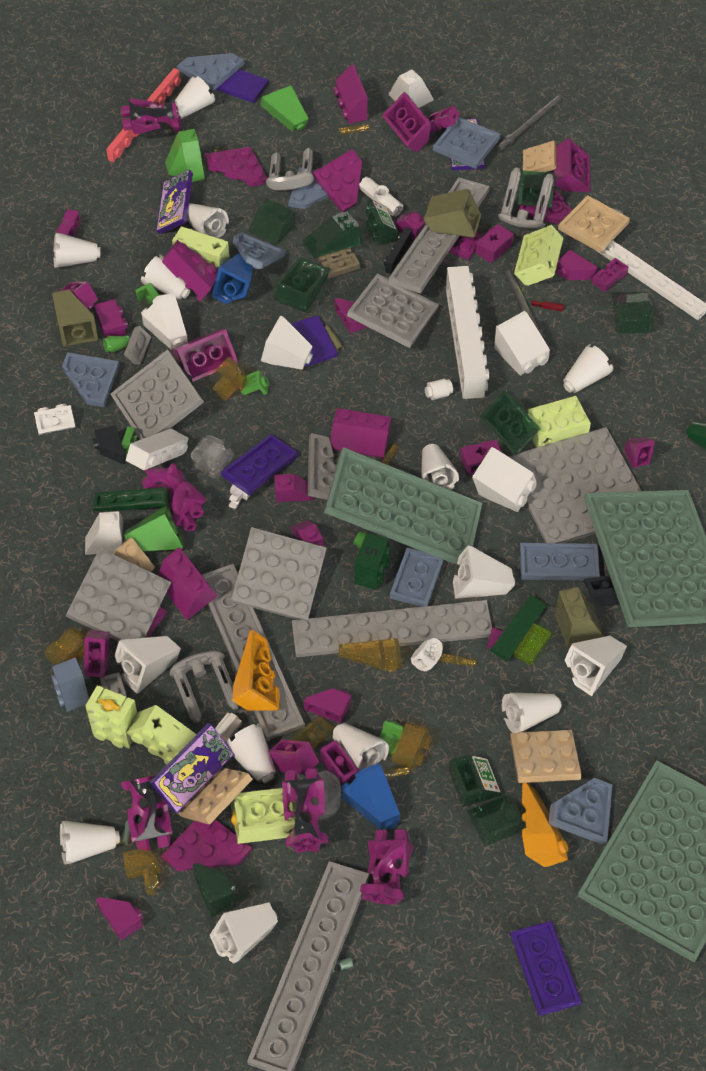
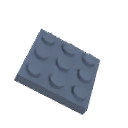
(466, 142)

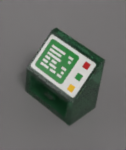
(381, 223)
(473, 779)

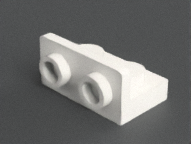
(54, 419)

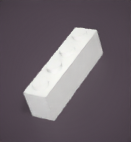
(157, 449)

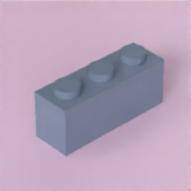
(69, 685)

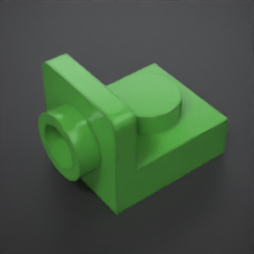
(146, 292)
(255, 382)
(129, 437)
(391, 734)

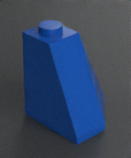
(232, 280)
(372, 797)

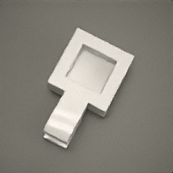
(236, 496)

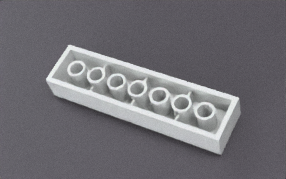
(466, 332)

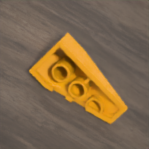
(254, 679)
(541, 841)

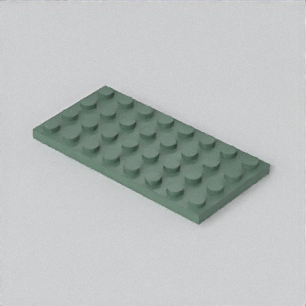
(402, 506)

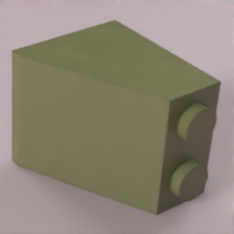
(453, 214)
(74, 319)
(576, 617)

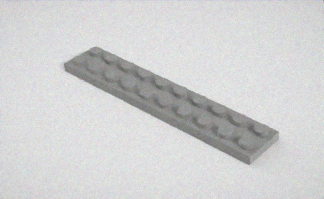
(431, 247)
(234, 625)
(409, 625)
(308, 970)

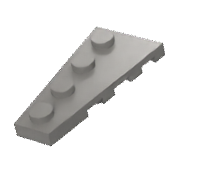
(320, 466)

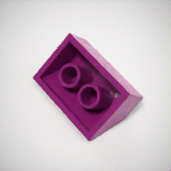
(351, 95)
(408, 122)
(572, 168)
(204, 354)
(360, 432)
(188, 587)

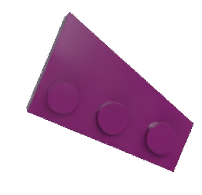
(191, 268)

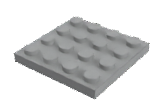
(393, 310)
(157, 396)
(278, 574)
(118, 597)

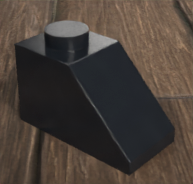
(109, 444)
(602, 590)

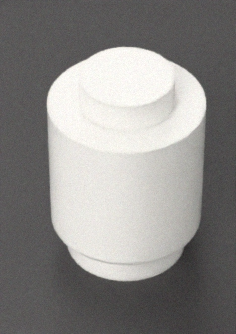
(439, 389)

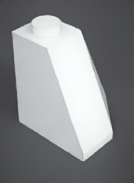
(414, 86)
(165, 320)
(286, 346)
(105, 533)
(481, 575)
(145, 659)
(593, 661)
(242, 930)

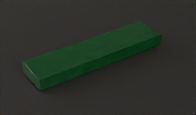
(131, 499)
(518, 627)

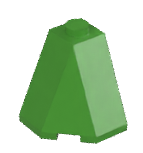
(285, 108)
(185, 156)
(156, 532)

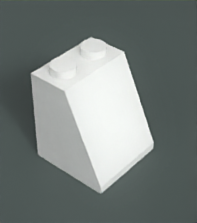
(521, 344)
(504, 480)

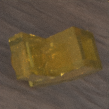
(232, 379)
(142, 864)

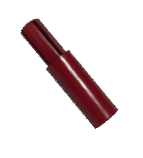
(548, 305)

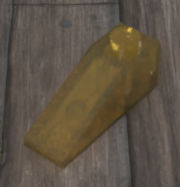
(376, 654)

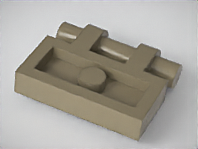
(340, 262)

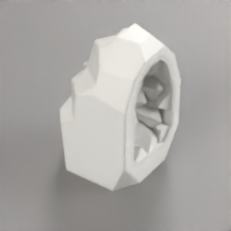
(427, 654)

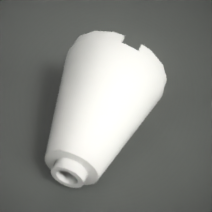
(194, 97)
(207, 219)
(73, 251)
(164, 279)
(587, 369)
(437, 467)
(528, 709)
(360, 746)
(253, 753)
(86, 840)

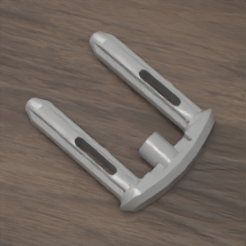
(290, 180)
(521, 220)
(196, 663)

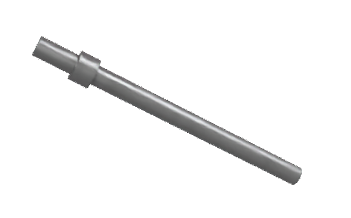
(510, 138)
(521, 299)

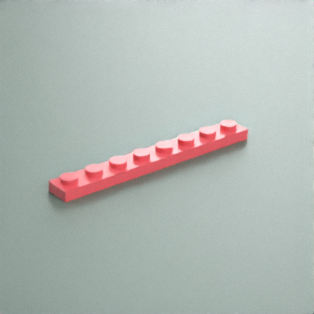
(159, 95)

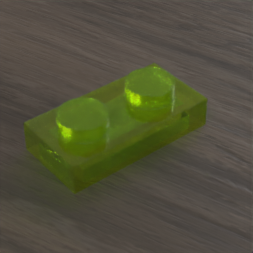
(532, 644)

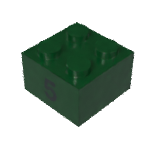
(372, 561)

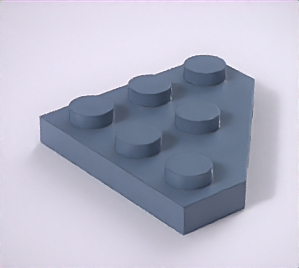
(211, 68)
(307, 195)
(257, 251)
(91, 376)
(584, 811)

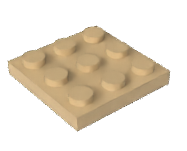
(594, 223)
(545, 756)
(215, 795)

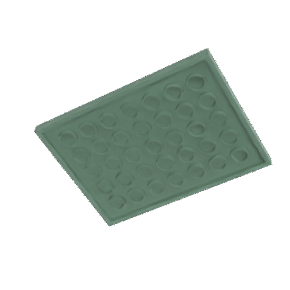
(653, 554)
(657, 864)

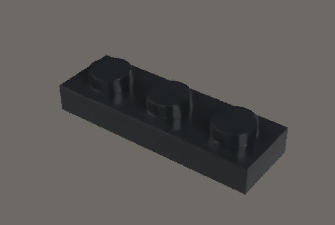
(398, 250)

